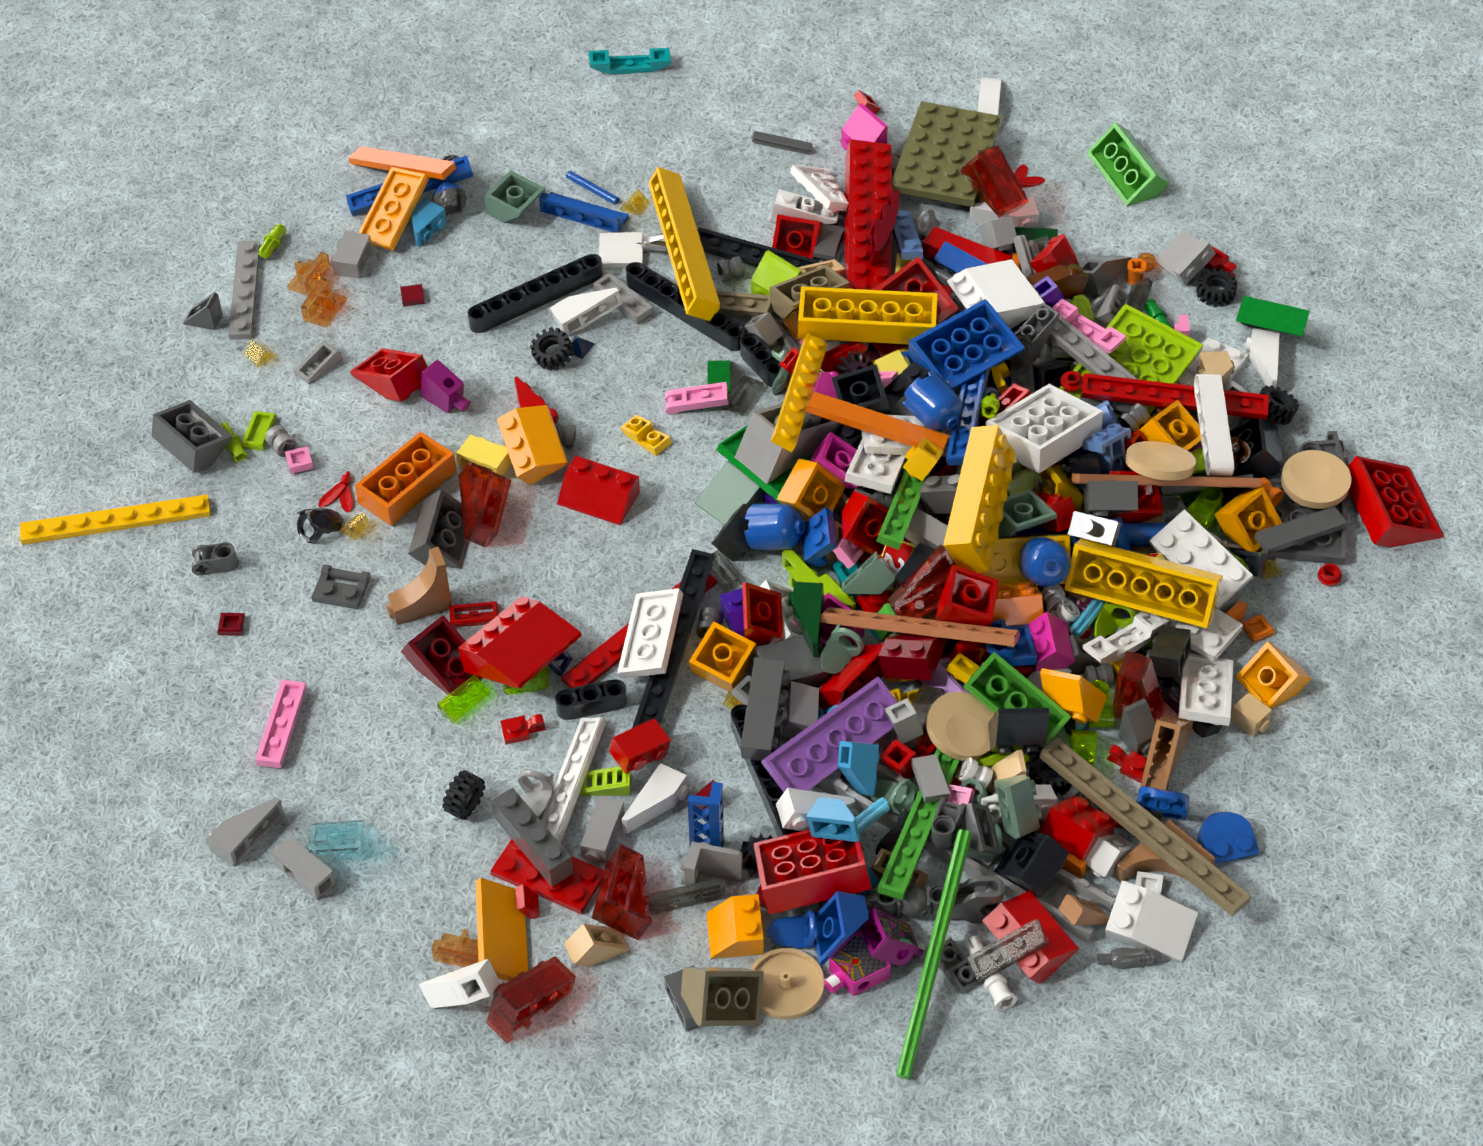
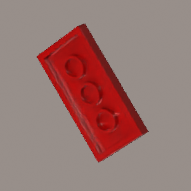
(570, 893)

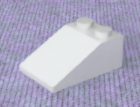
(1150, 921)

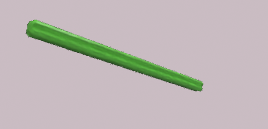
(934, 955)

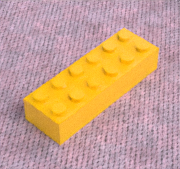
(865, 314)
(980, 498)
(1143, 582)

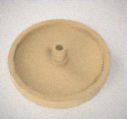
(1160, 460)
(1316, 479)
(959, 726)
(790, 984)

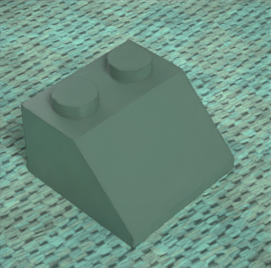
(511, 197)
(1024, 512)
(1017, 805)

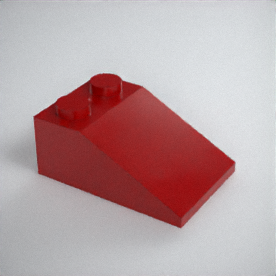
(392, 373)

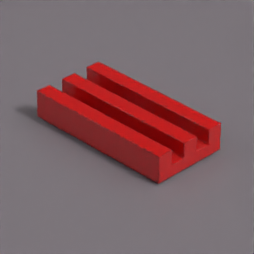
(474, 617)

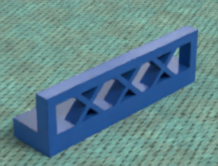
(582, 212)
(712, 815)

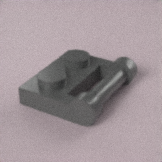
(340, 593)

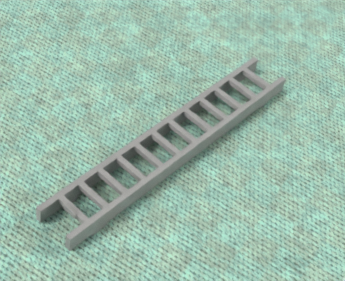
(835, 786)

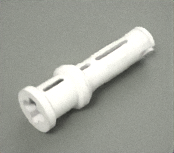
(995, 984)

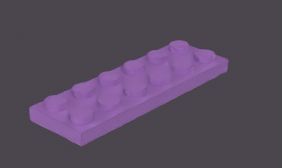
(815, 751)

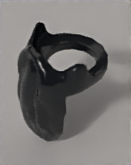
(322, 521)

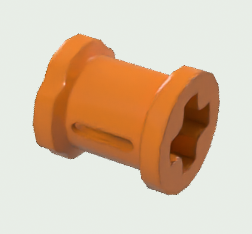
(1136, 270)

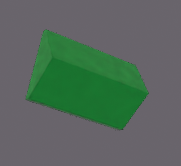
(1273, 316)

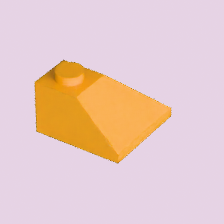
(1273, 676)

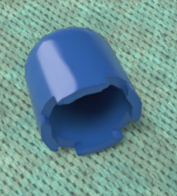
(933, 402)
(773, 526)
(1044, 562)

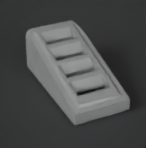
(1111, 306)
(323, 348)

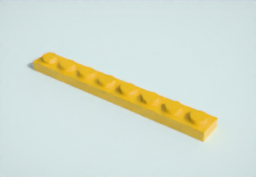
(799, 393)
(114, 519)

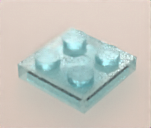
(336, 836)

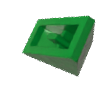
(719, 372)

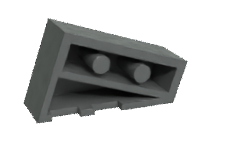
(1110, 497)

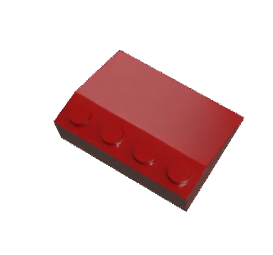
(916, 278)
(1391, 503)
(517, 643)
(808, 870)

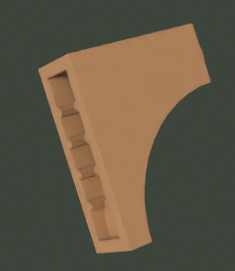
(424, 595)
(1167, 743)
(1145, 860)

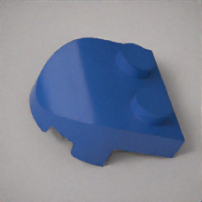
(818, 537)
(1022, 653)
(1170, 803)
(1227, 837)

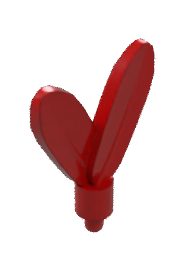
(1024, 181)
(339, 491)

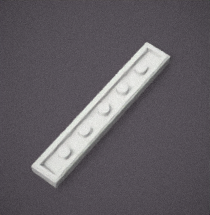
(572, 775)

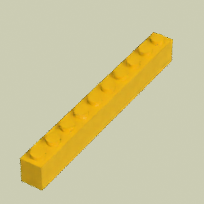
(684, 245)

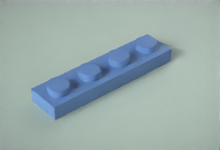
(906, 236)

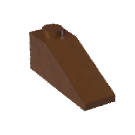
(1068, 278)

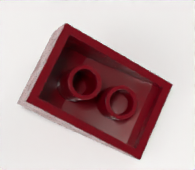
(437, 655)
(911, 656)

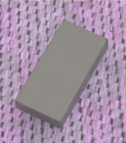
(930, 778)

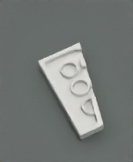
(821, 185)

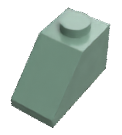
(871, 577)

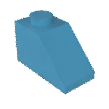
(832, 820)

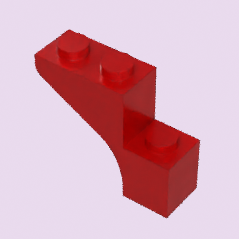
(830, 359)

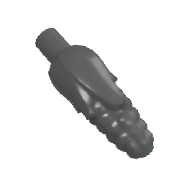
(1129, 957)

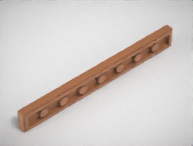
(1190, 481)
(920, 626)

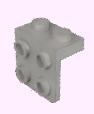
(1185, 256)
(711, 861)

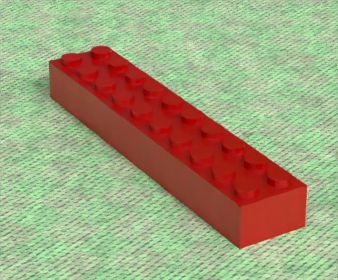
(866, 190)

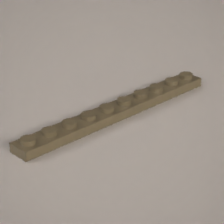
(1145, 827)

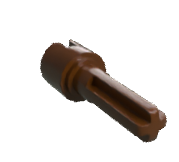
(1240, 450)

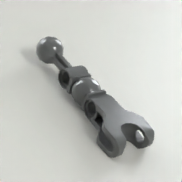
(969, 902)

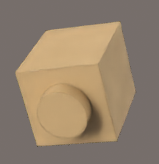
(1251, 715)

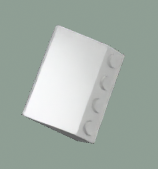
(1002, 287)
(1047, 426)

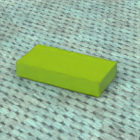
(257, 429)

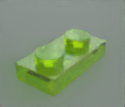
(463, 699)

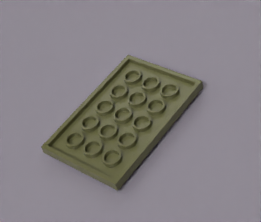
(938, 147)

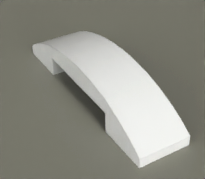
(989, 95)
(1128, 639)

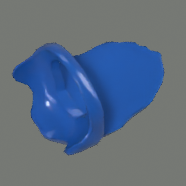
(794, 931)

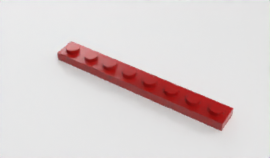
(1164, 394)
(605, 656)

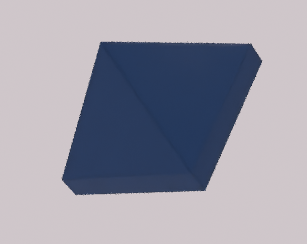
(581, 346)
(567, 660)

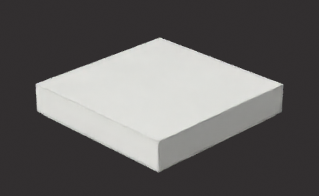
(620, 249)

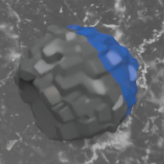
(450, 197)

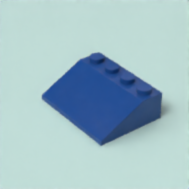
(965, 345)

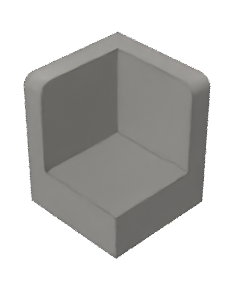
(904, 721)

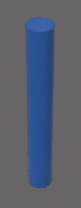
(592, 187)

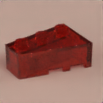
(996, 181)
(482, 502)
(924, 587)
(1138, 681)
(622, 894)
(527, 995)

